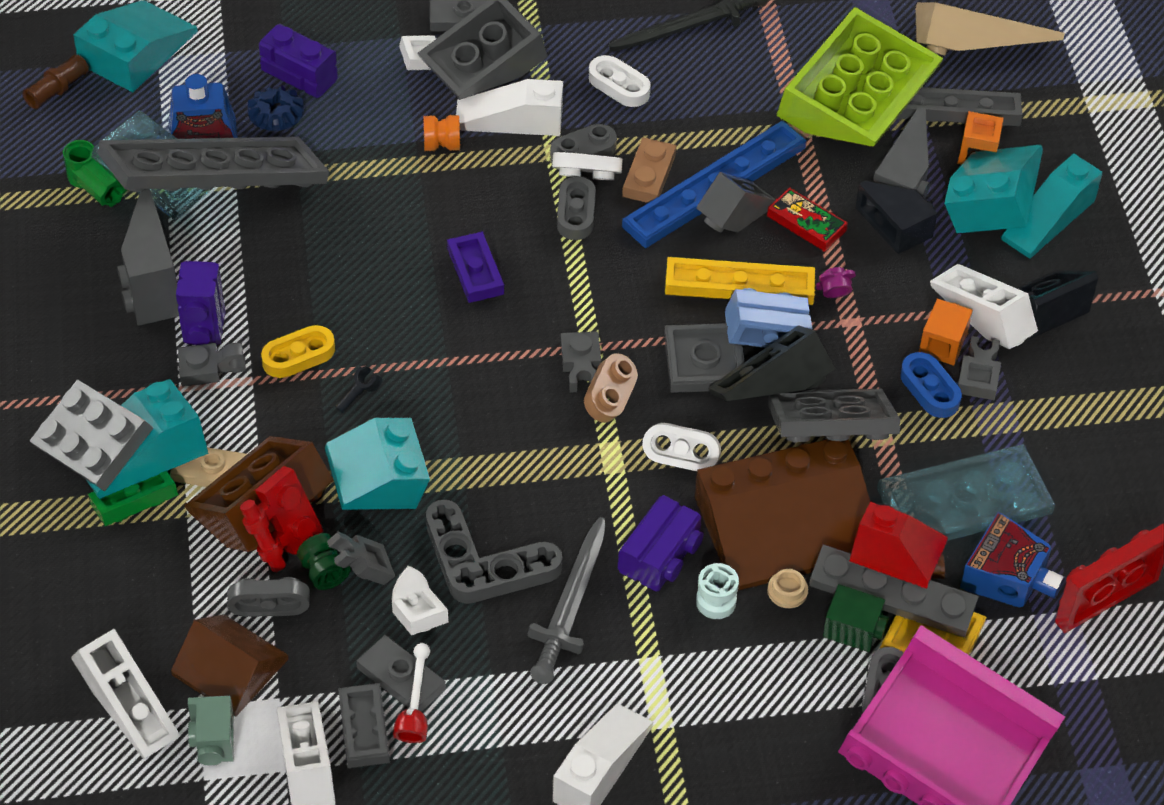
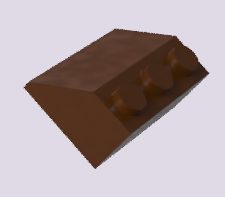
(220, 502)

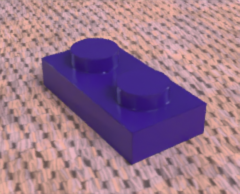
(475, 267)

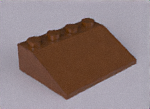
(782, 508)

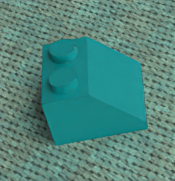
(378, 465)

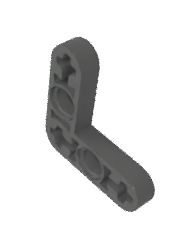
(472, 567)

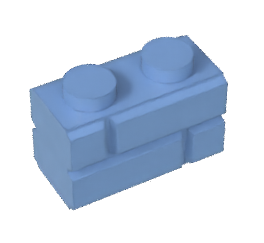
(764, 317)

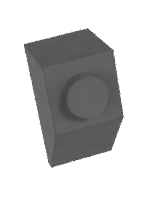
(733, 203)

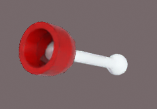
(411, 723)

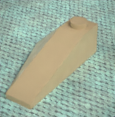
(959, 29)

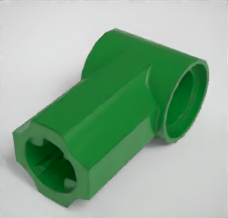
(91, 175)

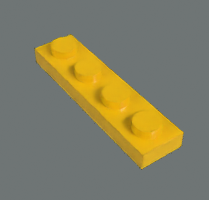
(721, 278)

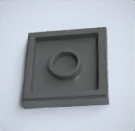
(699, 356)

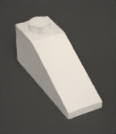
(516, 108)
(997, 308)
(125, 693)
(306, 755)
(600, 758)

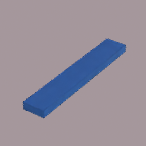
(679, 204)

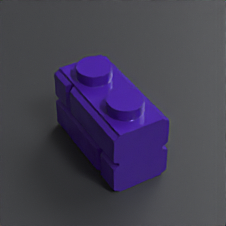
(298, 60)
(200, 302)
(660, 543)

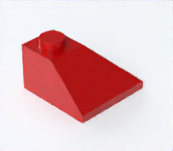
(897, 545)

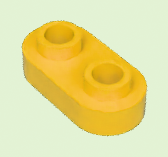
(294, 351)

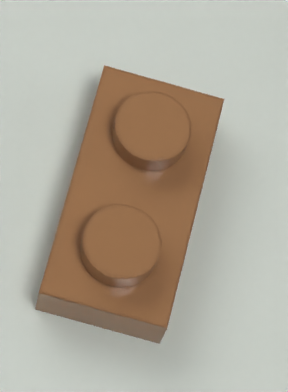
(649, 170)

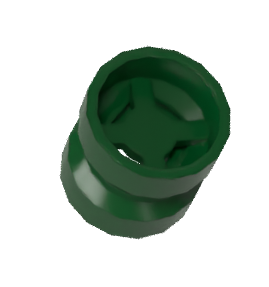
(319, 559)

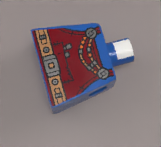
(201, 110)
(1010, 565)

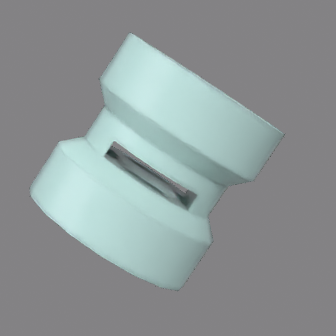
(717, 591)

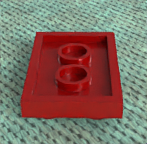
(1111, 578)

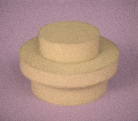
(787, 588)

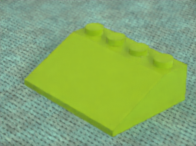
(857, 81)

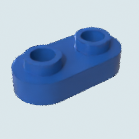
(933, 387)

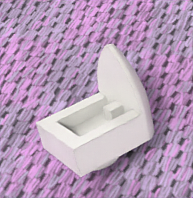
(416, 603)

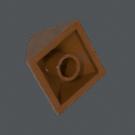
(226, 660)

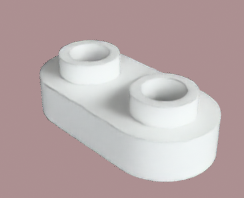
(619, 81)
(573, 163)
(682, 446)

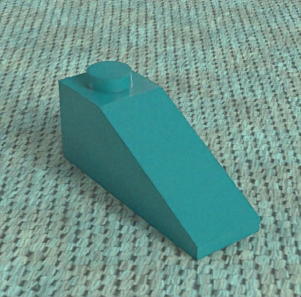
(1056, 204)

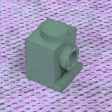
(211, 729)

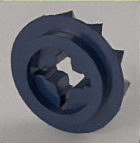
(283, 116)

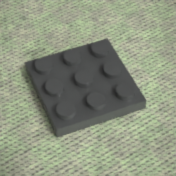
(834, 414)

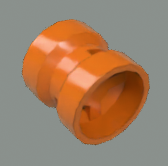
(441, 133)

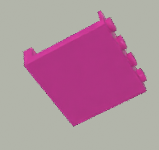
(950, 729)

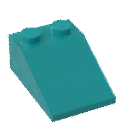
(131, 42)
(993, 189)
(172, 442)

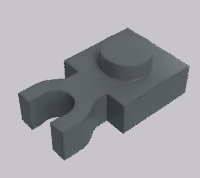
(580, 356)
(980, 371)
(364, 556)

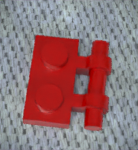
(289, 512)

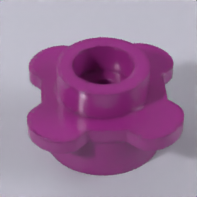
(836, 282)

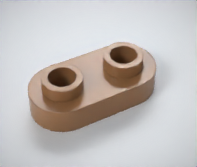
(613, 380)

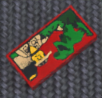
(807, 219)

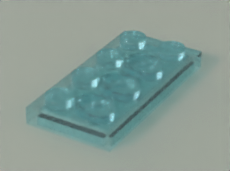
(969, 492)

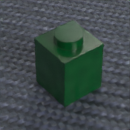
(855, 618)

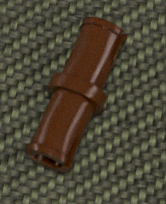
(55, 81)

